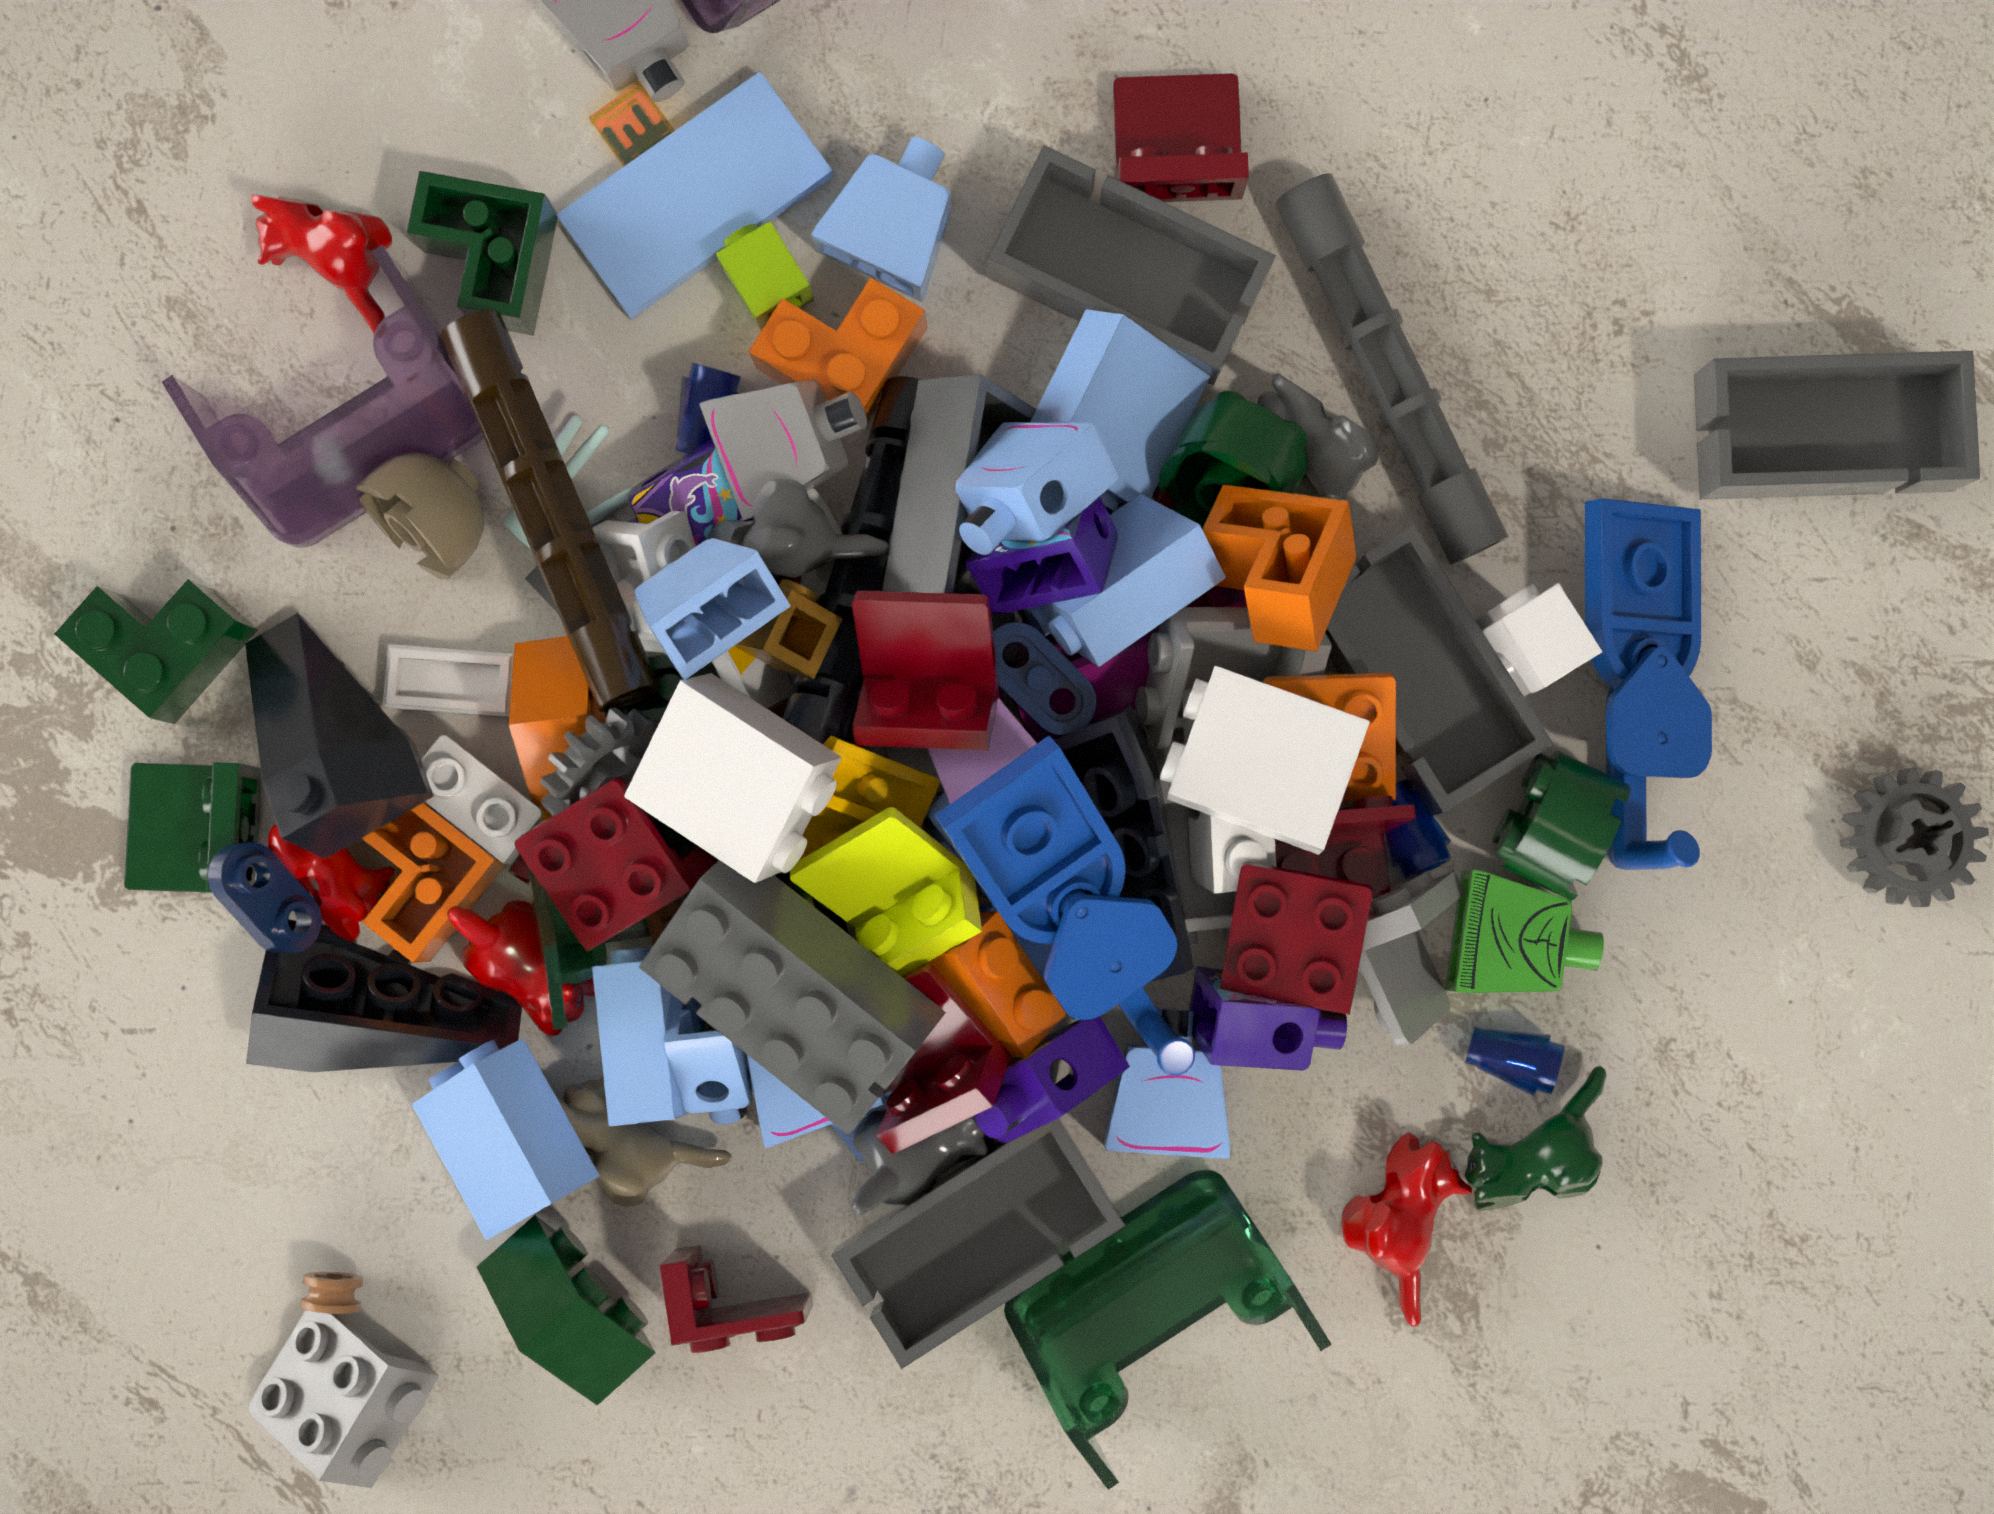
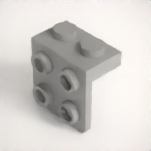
(1395, 961)
(339, 1400)

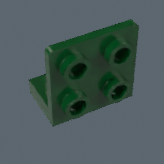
(184, 818)

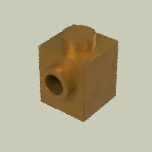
(796, 637)

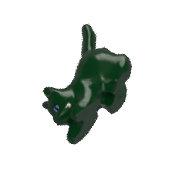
(1552, 1157)

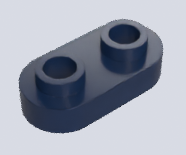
(1040, 676)
(268, 902)

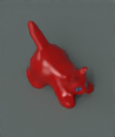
(330, 241)
(338, 883)
(508, 959)
(1399, 1221)

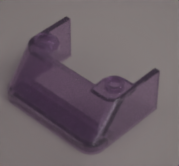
(311, 479)

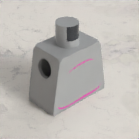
(625, 40)
(781, 435)

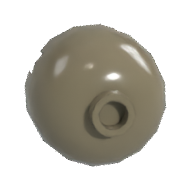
(428, 508)

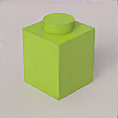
(763, 271)

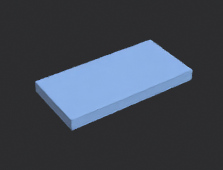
(692, 190)

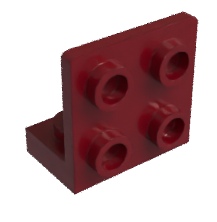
(1180, 136)
(925, 670)
(1354, 845)
(607, 864)
(1296, 937)
(949, 1075)
(688, 1295)

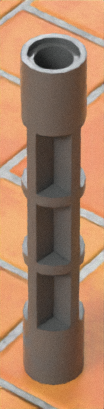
(1333, 249)

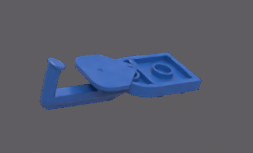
(1648, 625)
(1033, 851)

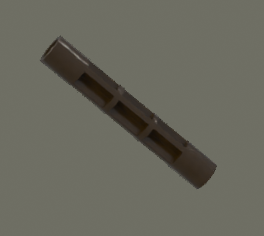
(549, 510)

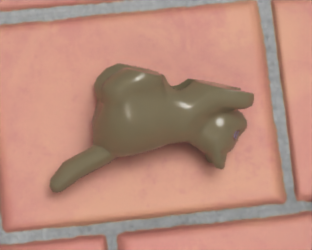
(630, 1155)

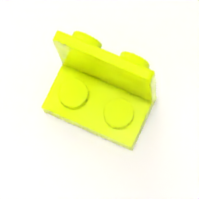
(895, 889)

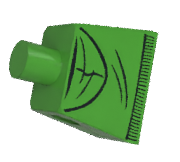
(1514, 938)

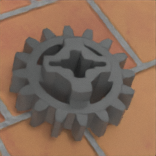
(598, 757)
(1929, 857)

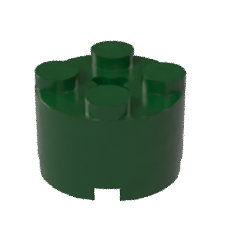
(1232, 446)
(1560, 824)

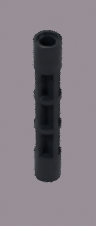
(826, 703)

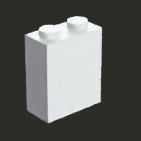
(1264, 759)
(734, 778)

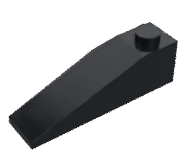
(325, 744)
(1126, 788)
(366, 1010)

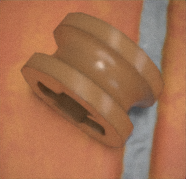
(331, 1292)

